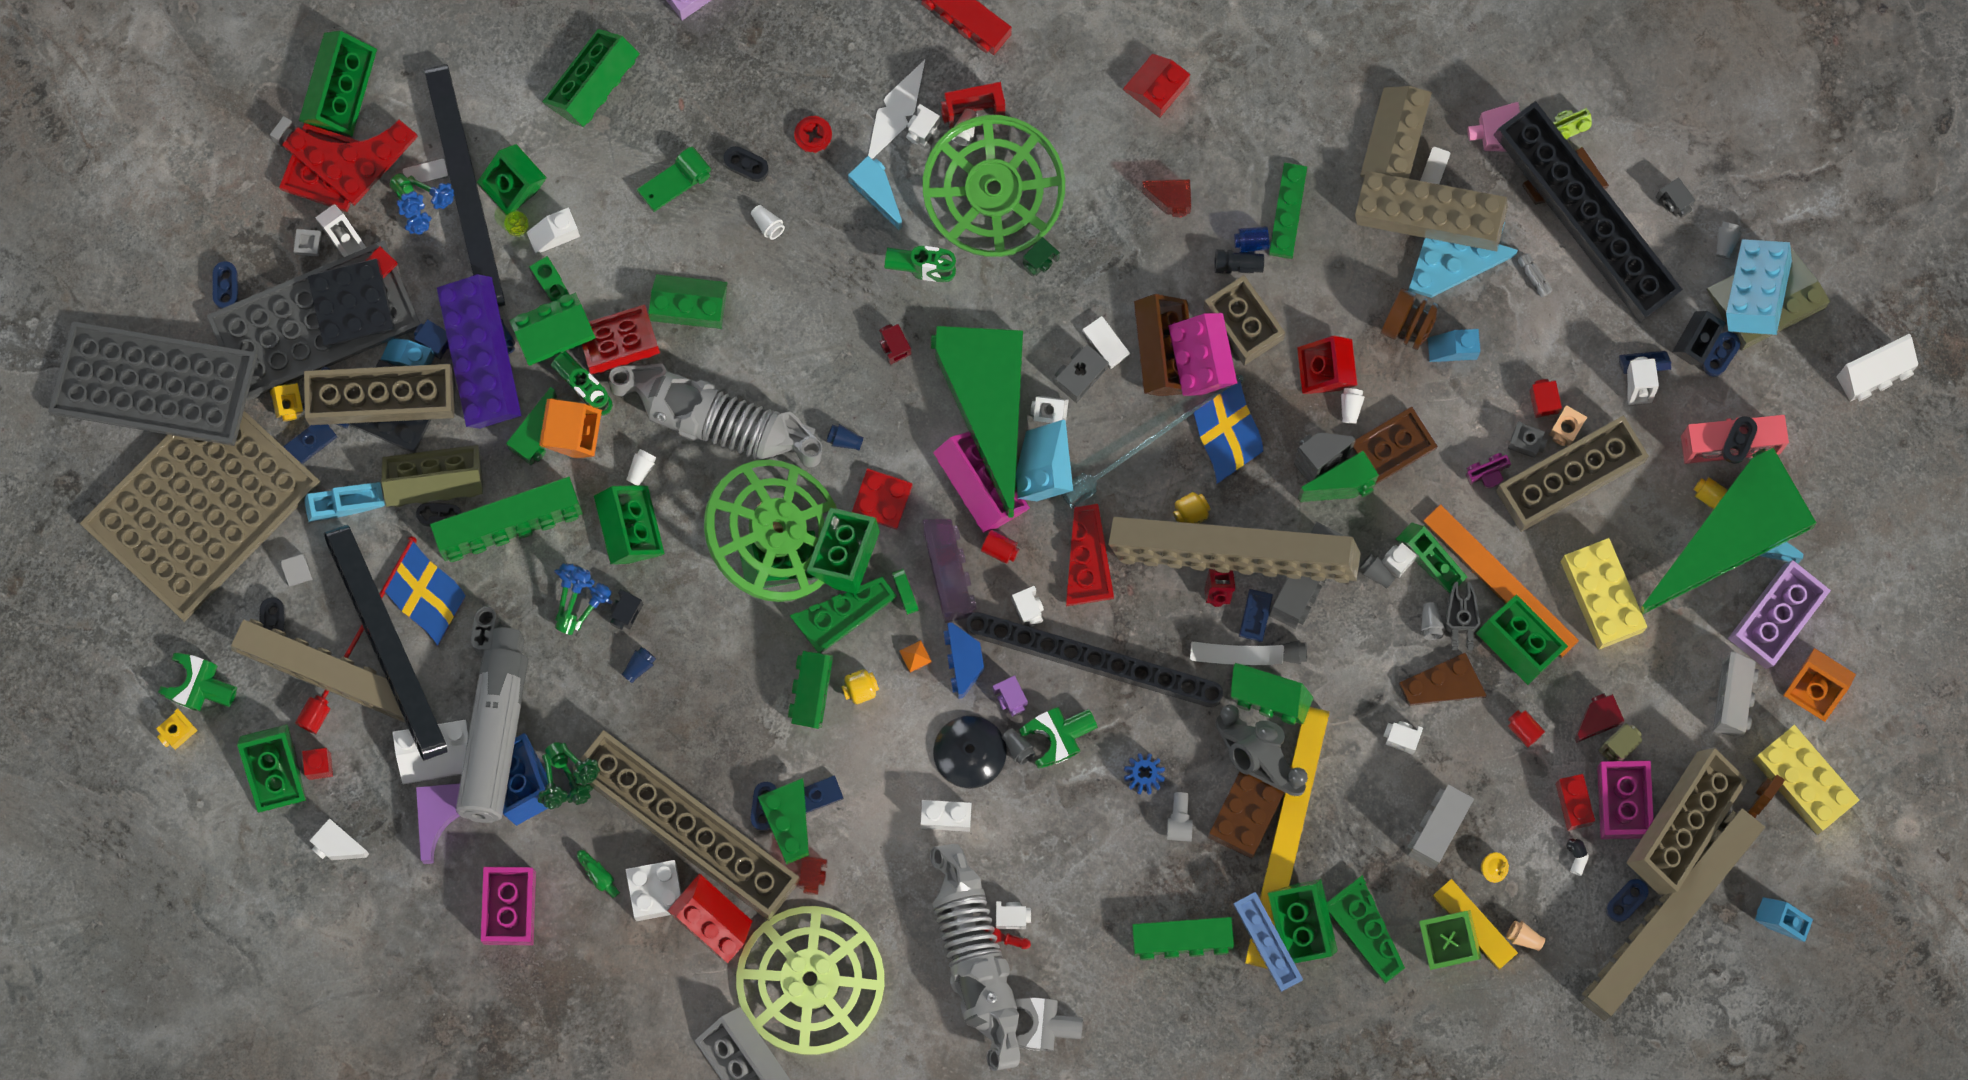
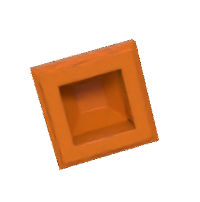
(915, 656)

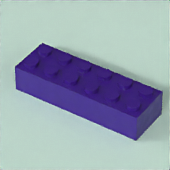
(479, 351)

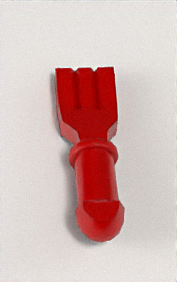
(1012, 940)

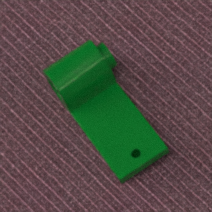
(685, 173)

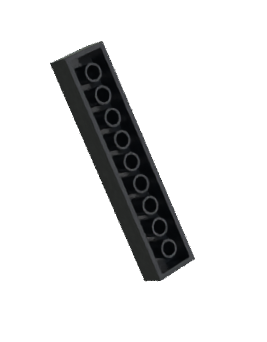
(1587, 211)

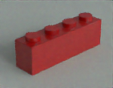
(973, 22)

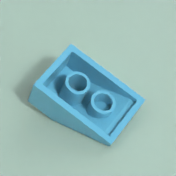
(1044, 463)

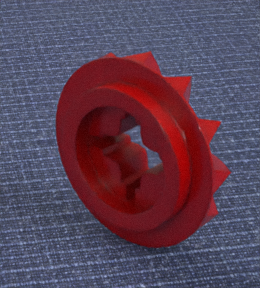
(809, 124)

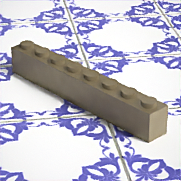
(316, 667)

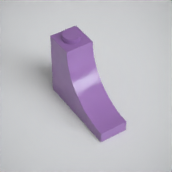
(435, 812)

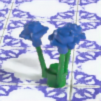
(411, 203)
(579, 578)

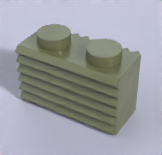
(1621, 743)

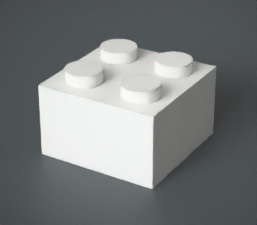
(653, 889)

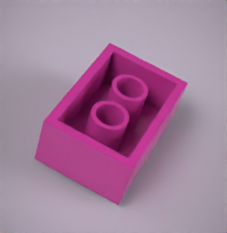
(1202, 354)
(1625, 799)
(508, 906)

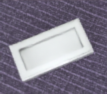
(1106, 342)

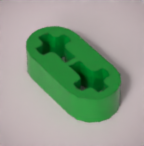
(905, 592)

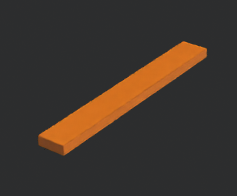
(1490, 570)

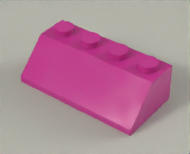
(970, 478)

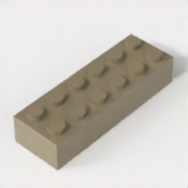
(1431, 211)
(379, 394)
(1572, 473)
(1687, 821)

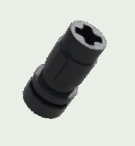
(1238, 262)

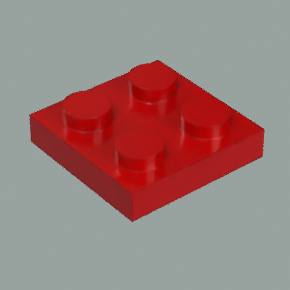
(882, 498)

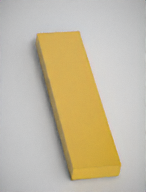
(1489, 938)

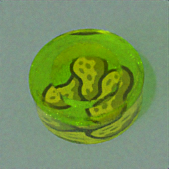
(516, 223)

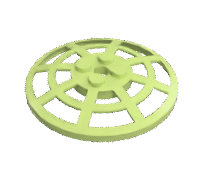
(810, 996)

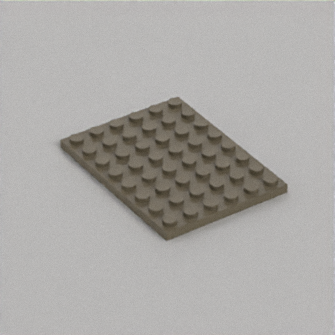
(199, 511)

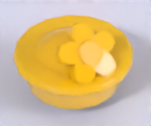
(1494, 867)

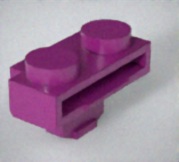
(1488, 472)

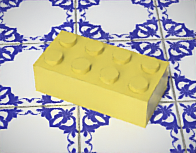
(1603, 593)
(1809, 780)

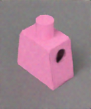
(1489, 123)

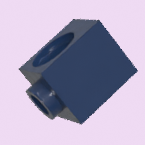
(433, 337)

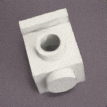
(922, 126)
(1038, 409)
(1399, 559)
(1028, 607)
(1402, 736)
(1012, 915)

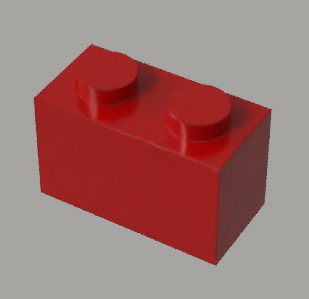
(1575, 802)

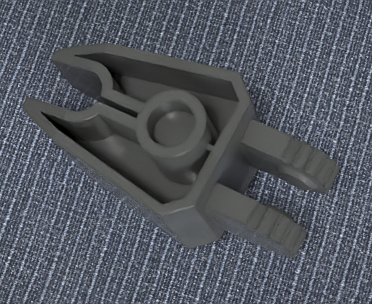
(1462, 616)

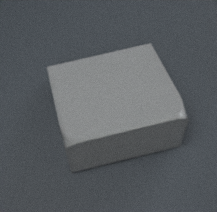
(296, 570)

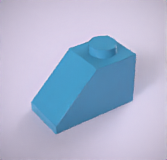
(1454, 346)
(407, 353)
(1783, 918)

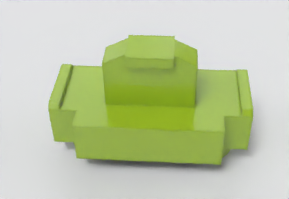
(1573, 123)

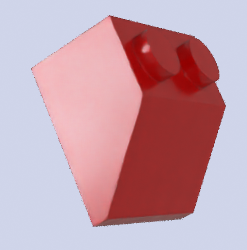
(1158, 84)
(1327, 365)

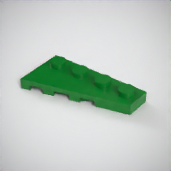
(833, 619)
(1361, 922)

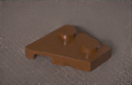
(1765, 794)

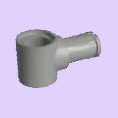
(1179, 824)

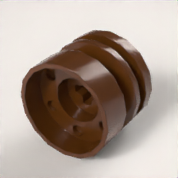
(1410, 319)

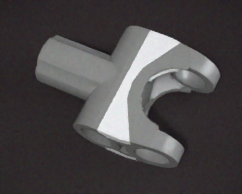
(1046, 1024)

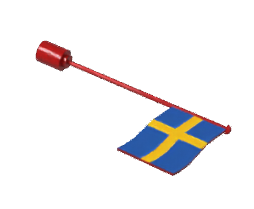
(422, 595)

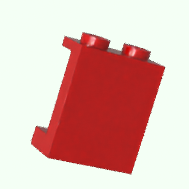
(973, 98)

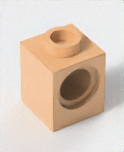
(1570, 417)

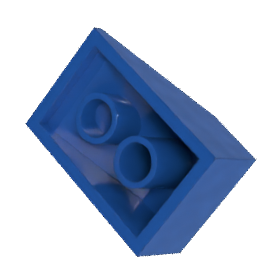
(524, 783)

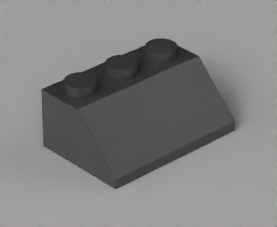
(1322, 453)

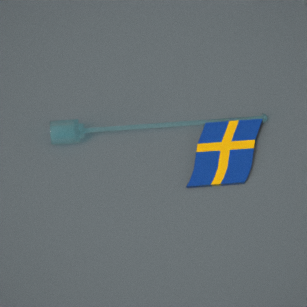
(1223, 428)

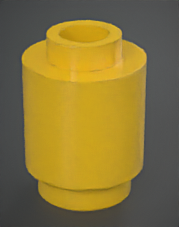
(1709, 492)

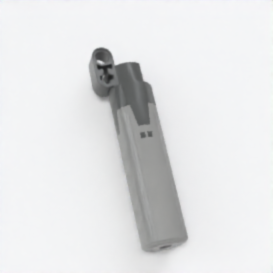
(493, 719)

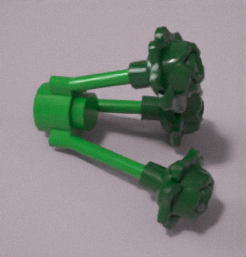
(587, 771)

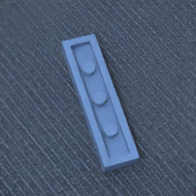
(1268, 942)

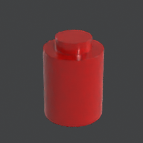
(1000, 547)
(1525, 727)

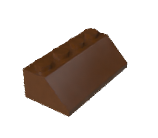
(1155, 343)

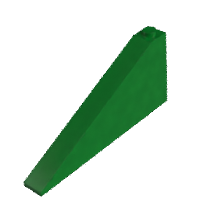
(985, 383)
(1750, 519)

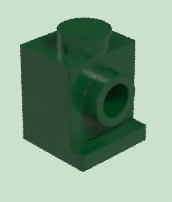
(1040, 257)

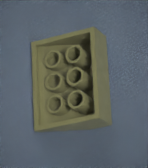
(1802, 299)

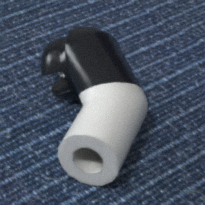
(1580, 854)

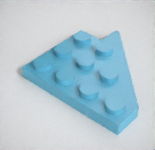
(1449, 264)

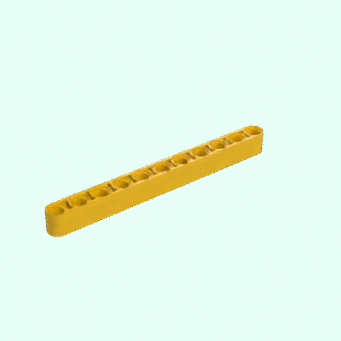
(1291, 817)

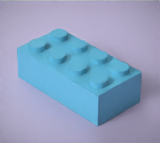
(1759, 287)

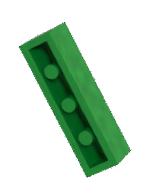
(1182, 937)

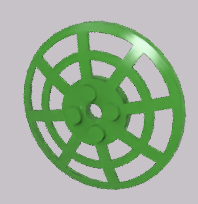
(993, 171)
(762, 530)

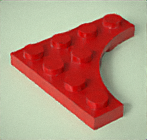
(351, 166)

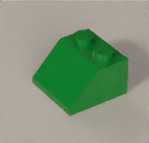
(511, 179)

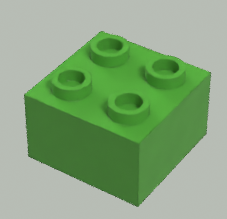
(1450, 940)

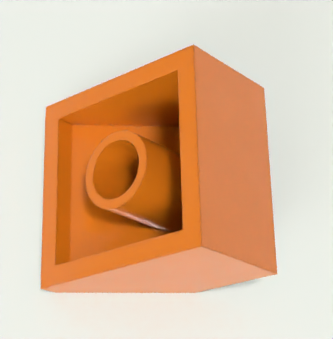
(1819, 685)

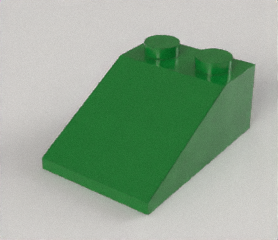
(1344, 481)
(750, 573)
(271, 768)

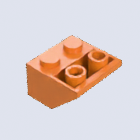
(570, 428)

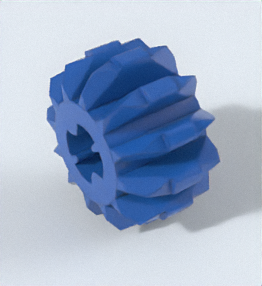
(1144, 782)

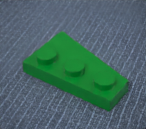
(787, 819)

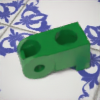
(548, 279)

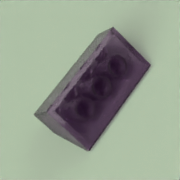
(948, 570)

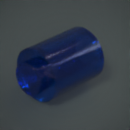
(1252, 239)

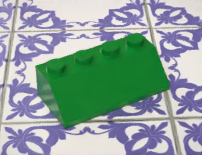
(591, 77)
(338, 83)

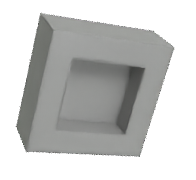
(282, 131)
(307, 242)

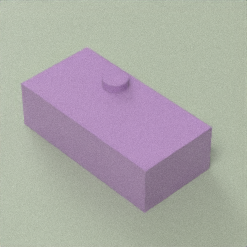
(1779, 614)

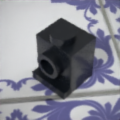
(625, 610)

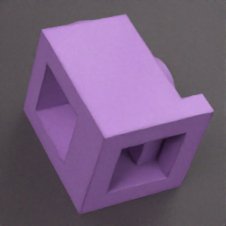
(1011, 696)

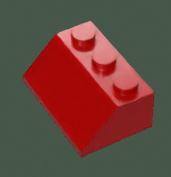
(711, 918)

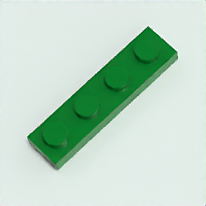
(1288, 210)

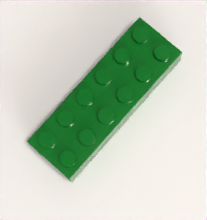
(506, 520)

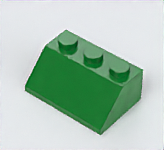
(688, 301)
(552, 328)
(628, 524)
(844, 549)
(1522, 639)
(810, 689)
(1270, 694)
(1303, 921)

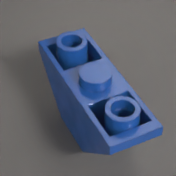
(965, 659)

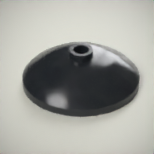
(973, 768)

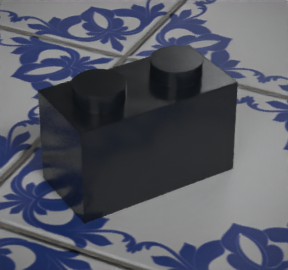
(1699, 337)

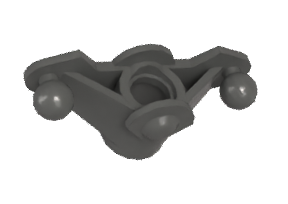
(1258, 751)

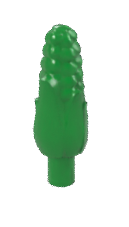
(597, 874)

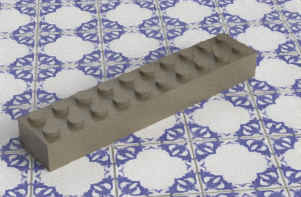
(1235, 549)
(689, 827)
(1669, 918)

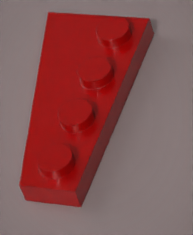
(1088, 567)

